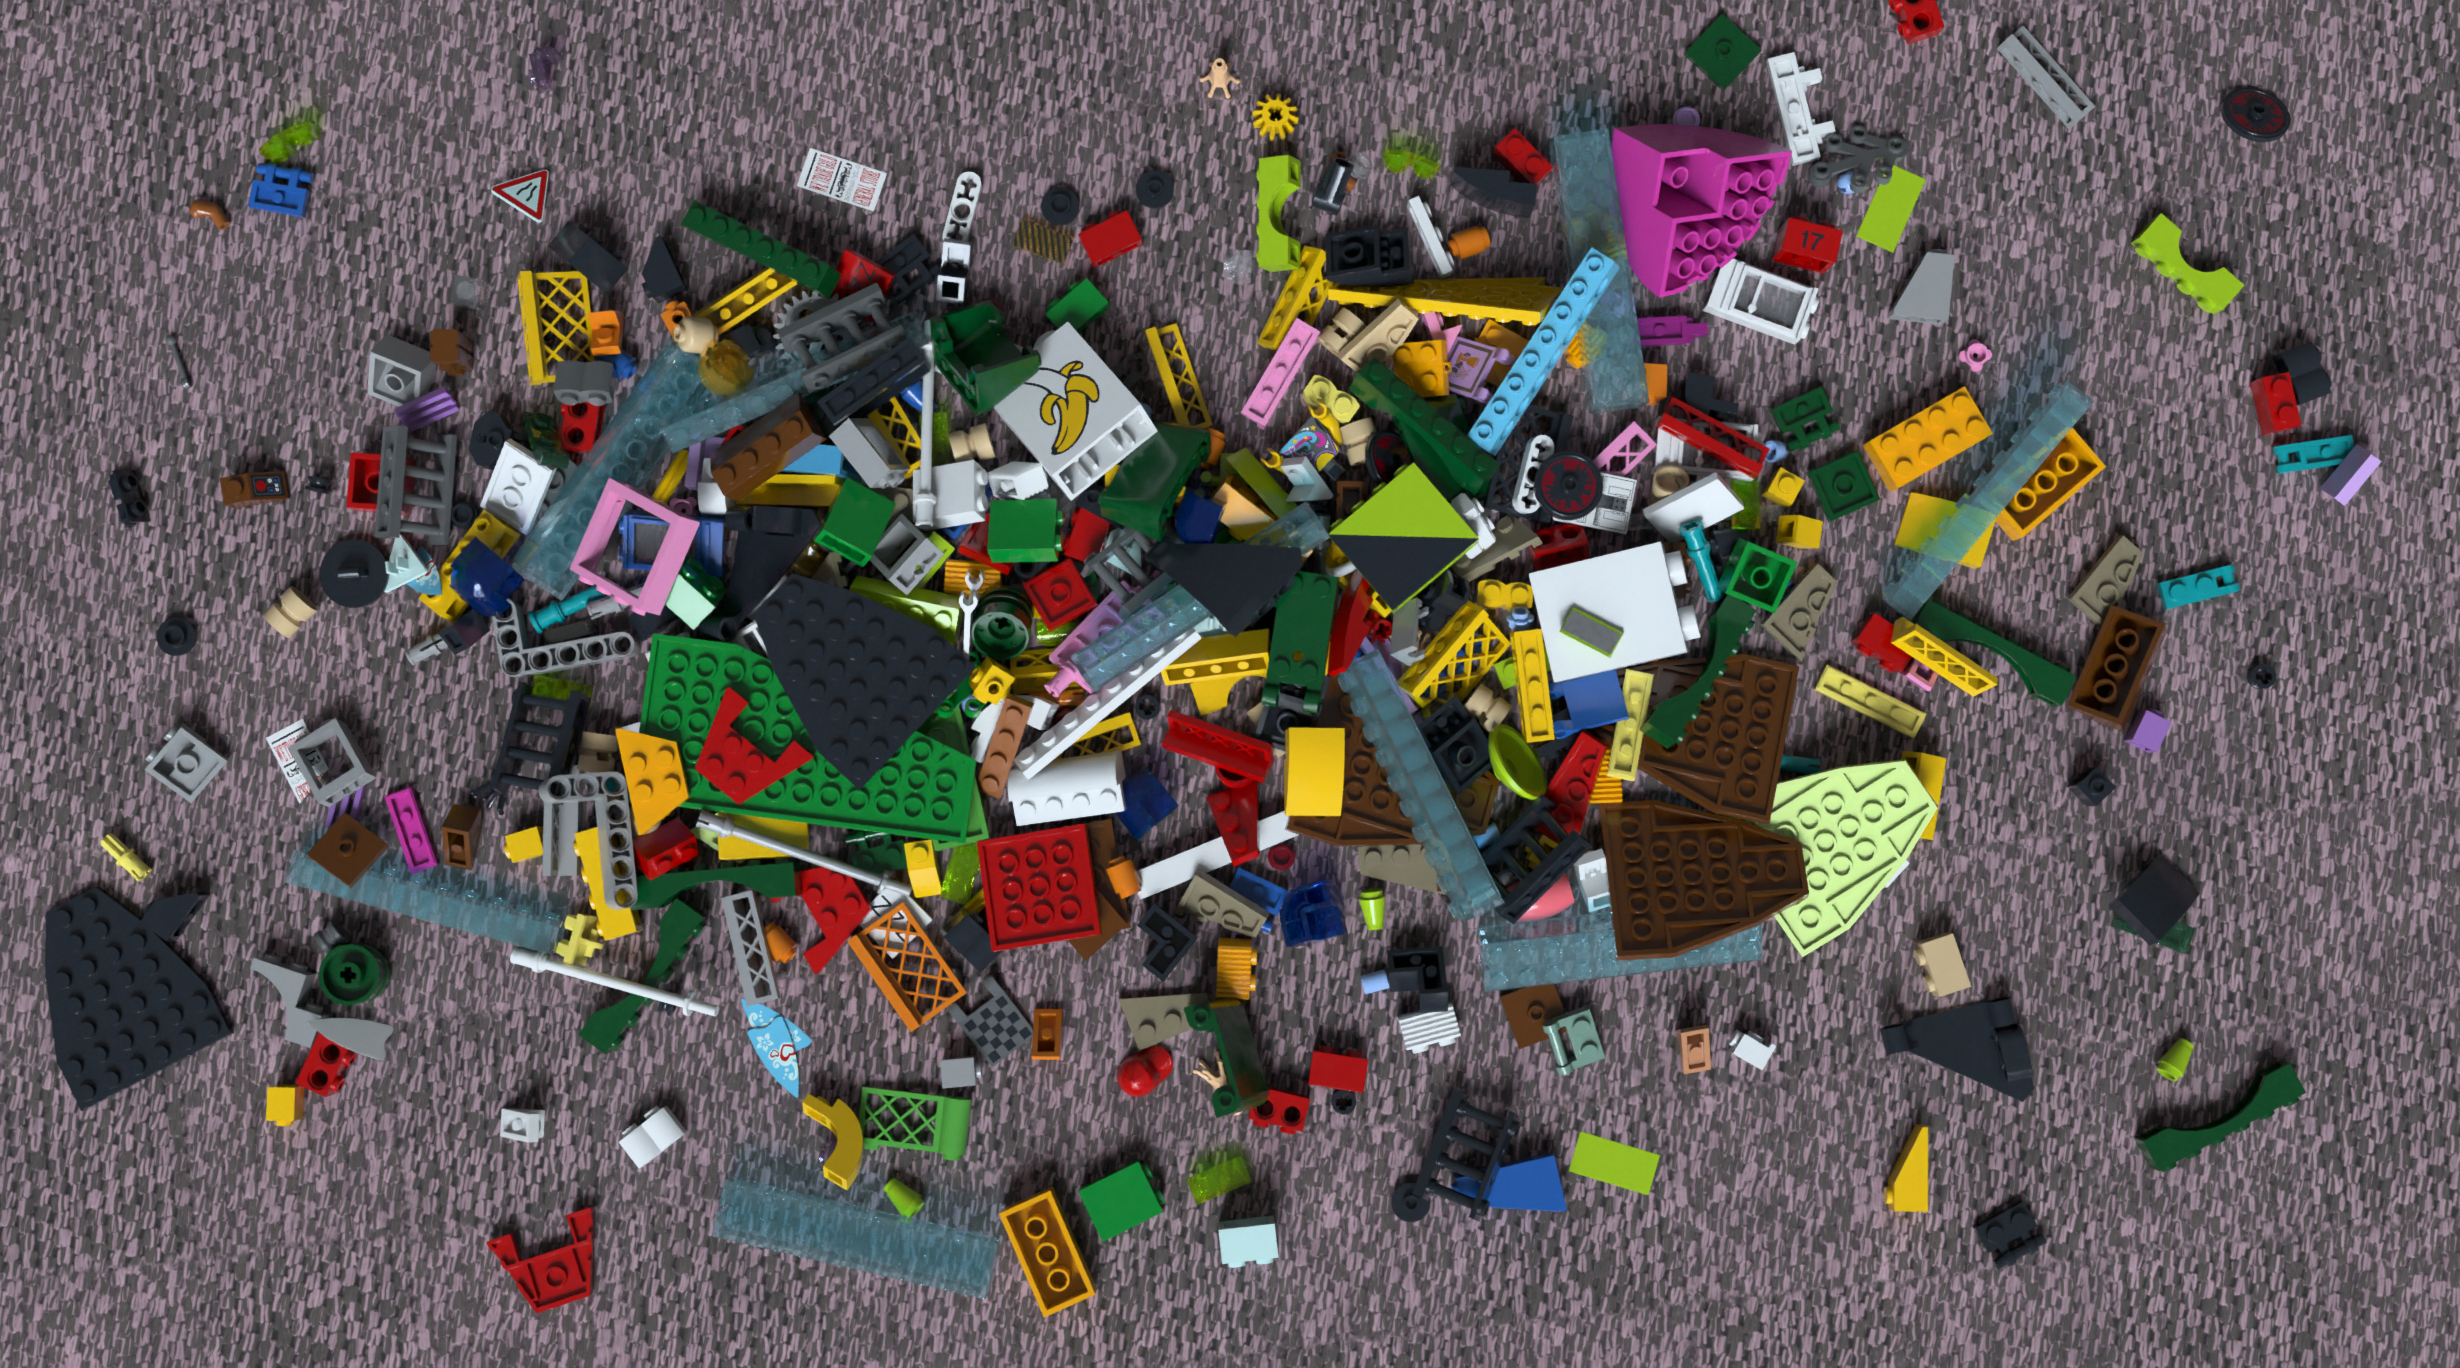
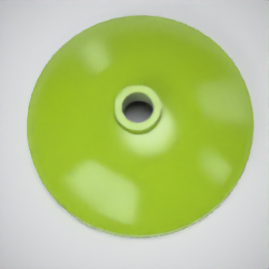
(1516, 762)

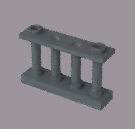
(831, 319)
(391, 483)
(1150, 586)

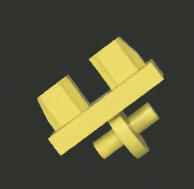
(582, 940)

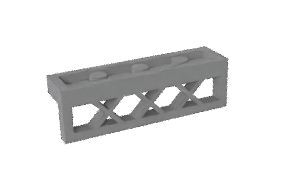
(2042, 81)
(561, 822)
(745, 948)

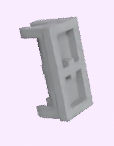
(1405, 632)

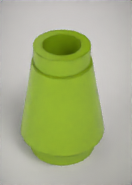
(1373, 907)
(2175, 1060)
(904, 1198)

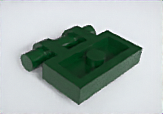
(1801, 411)
(877, 859)

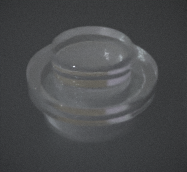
(1362, 165)

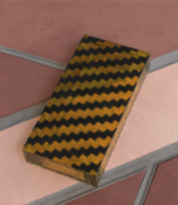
(1043, 242)

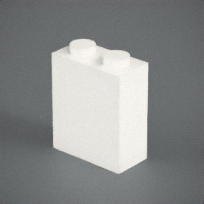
(958, 493)

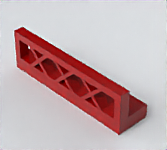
(1709, 443)
(1218, 746)

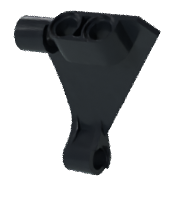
(765, 550)
(1229, 579)
(1970, 1040)

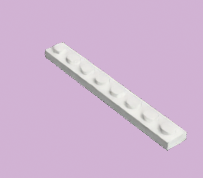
(1099, 706)

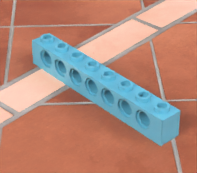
(1543, 351)

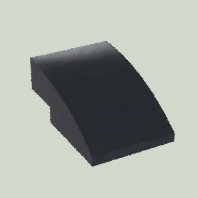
(1494, 191)
(1370, 257)
(1288, 713)
(1453, 740)
(2155, 899)

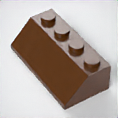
(765, 448)
(2117, 667)

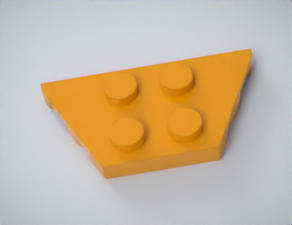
(653, 776)

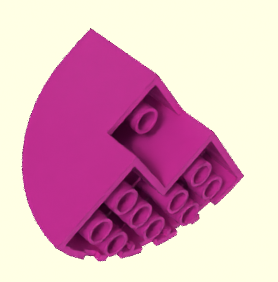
(1690, 198)

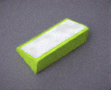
(1591, 632)

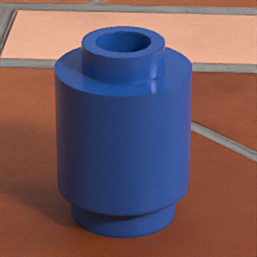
(623, 364)

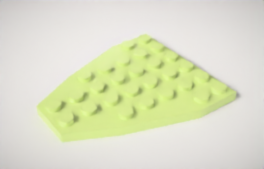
(1853, 836)

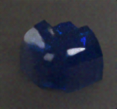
(1199, 516)
(483, 579)
(1145, 802)
(1312, 914)

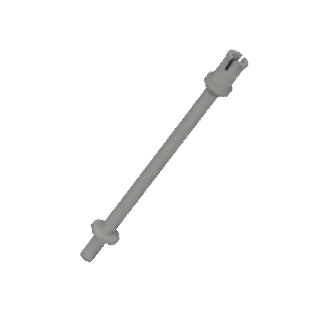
(727, 827)

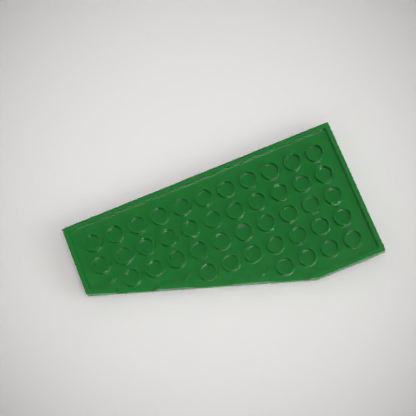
(914, 794)

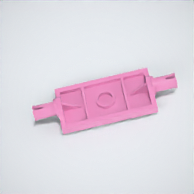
(1098, 623)

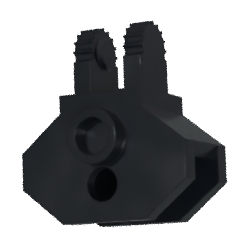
(495, 430)
(1442, 599)

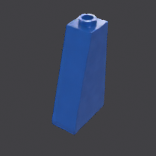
(1521, 1184)

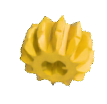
(1263, 117)

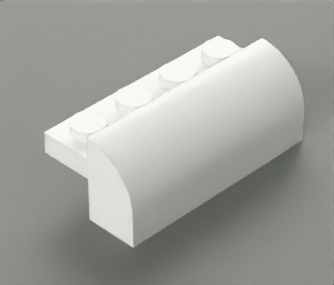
(1069, 789)

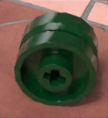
(339, 969)

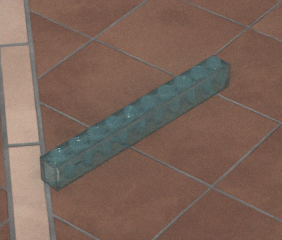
(762, 394)
(1988, 500)
(1180, 611)
(435, 904)

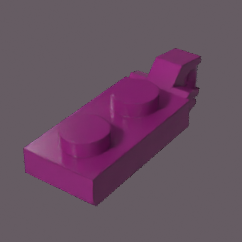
(1669, 330)

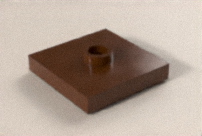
(347, 850)
(1111, 924)
(1527, 1011)

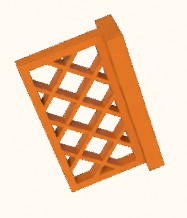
(886, 979)

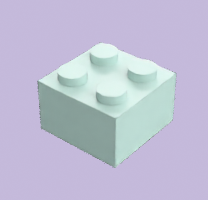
(1248, 1241)

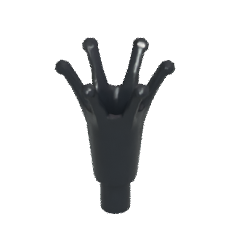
(486, 787)

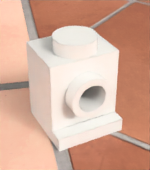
(1750, 1048)

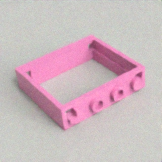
(667, 562)

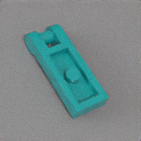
(2313, 454)
(2197, 587)

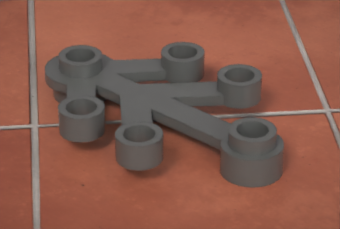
(1891, 149)

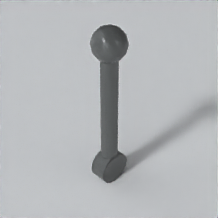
(171, 341)

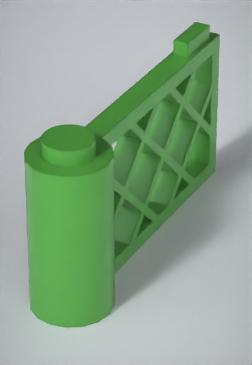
(949, 1129)

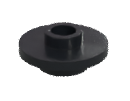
(1154, 189)
(1060, 206)
(176, 636)
(1407, 1205)

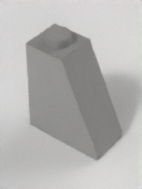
(1927, 290)

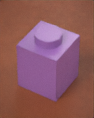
(2148, 730)

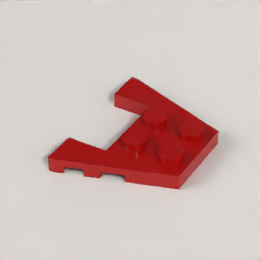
(735, 762)
(837, 907)
(555, 1275)

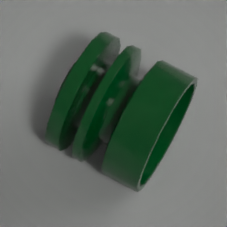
(1002, 622)

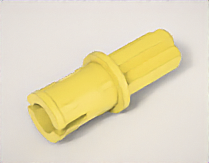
(125, 857)

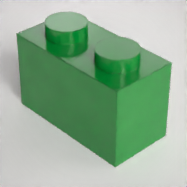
(1078, 307)

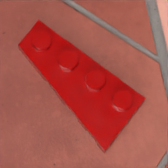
(1575, 784)

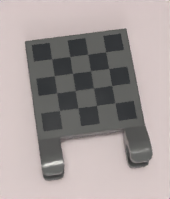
(996, 1026)

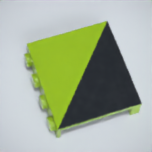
(1403, 536)

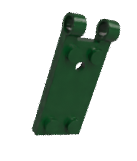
(1305, 626)

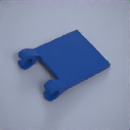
(1590, 702)

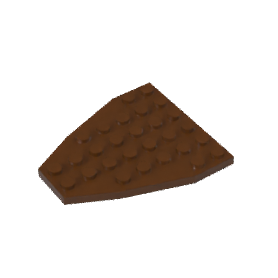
(1733, 744)
(1369, 806)
(1692, 877)

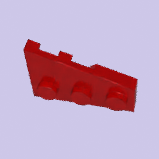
(1237, 821)

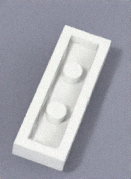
(1431, 237)

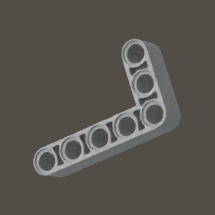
(555, 652)
(606, 828)

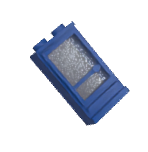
(645, 533)

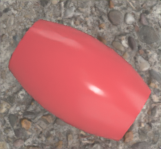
(1551, 903)

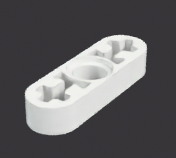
(973, 194)
(1530, 453)

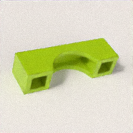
(1277, 181)
(2161, 245)

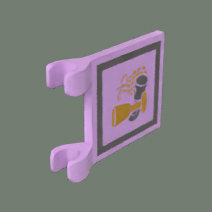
(1471, 365)

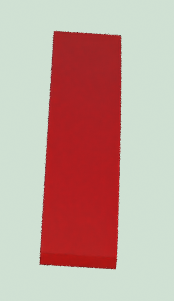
(1348, 625)

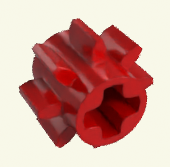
(1379, 626)

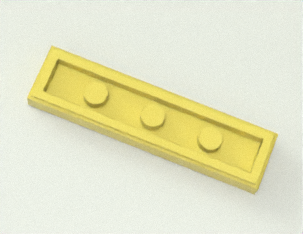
(1870, 701)
(1627, 733)

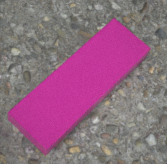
(411, 830)

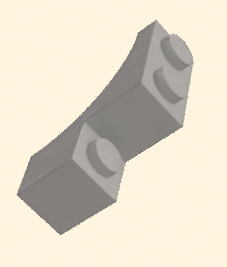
(294, 986)

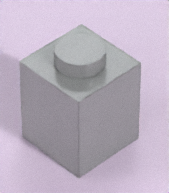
(960, 1071)

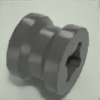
(331, 936)

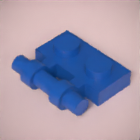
(280, 198)
(1259, 892)

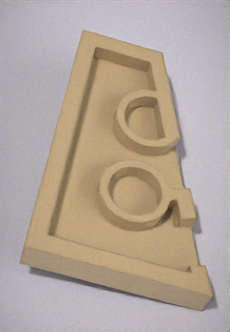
(1380, 337)

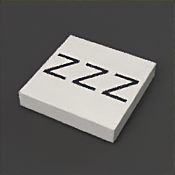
(883, 904)

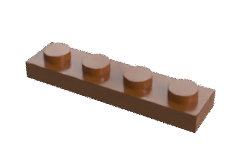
(1004, 745)

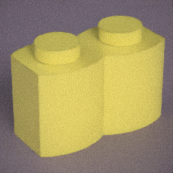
(1339, 403)

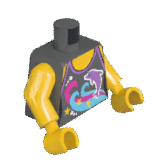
(1317, 440)

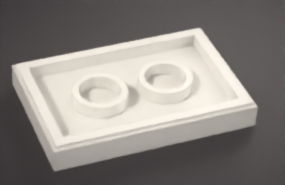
(517, 487)
(1704, 500)

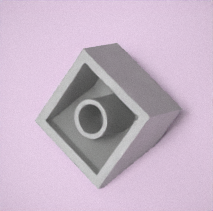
(399, 371)

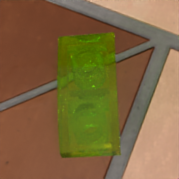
(282, 144)
(1401, 160)
(941, 445)
(1750, 516)
(558, 688)
(961, 873)
(1218, 1180)

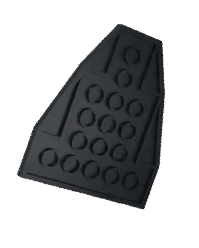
(855, 671)
(121, 998)

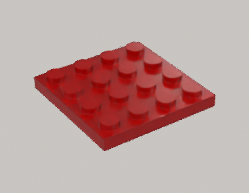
(1039, 887)

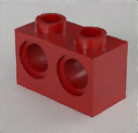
(1922, 10)
(590, 424)
(1560, 546)
(322, 1059)
(1281, 1100)

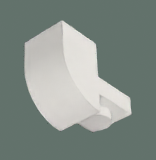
(710, 497)
(1592, 879)

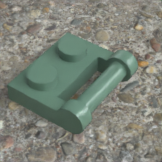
(1582, 1038)

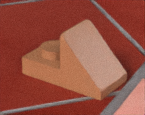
(1694, 1049)

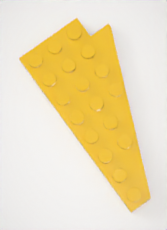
(1498, 298)

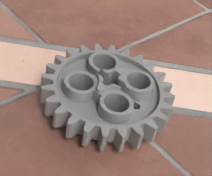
(808, 303)

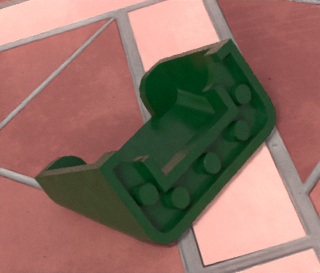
(979, 355)
(1426, 457)
(1154, 476)
(1238, 1051)

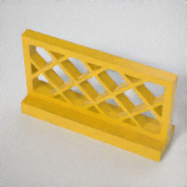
(532, 321)
(1444, 651)

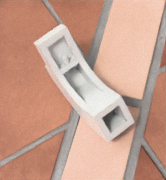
(1040, 718)

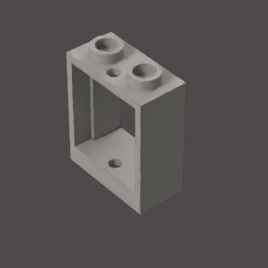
(870, 453)
(922, 553)
(346, 783)

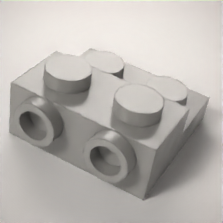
(185, 762)

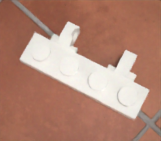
(1789, 89)

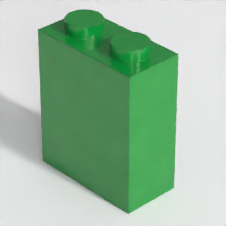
(855, 522)
(1025, 530)
(1122, 1199)

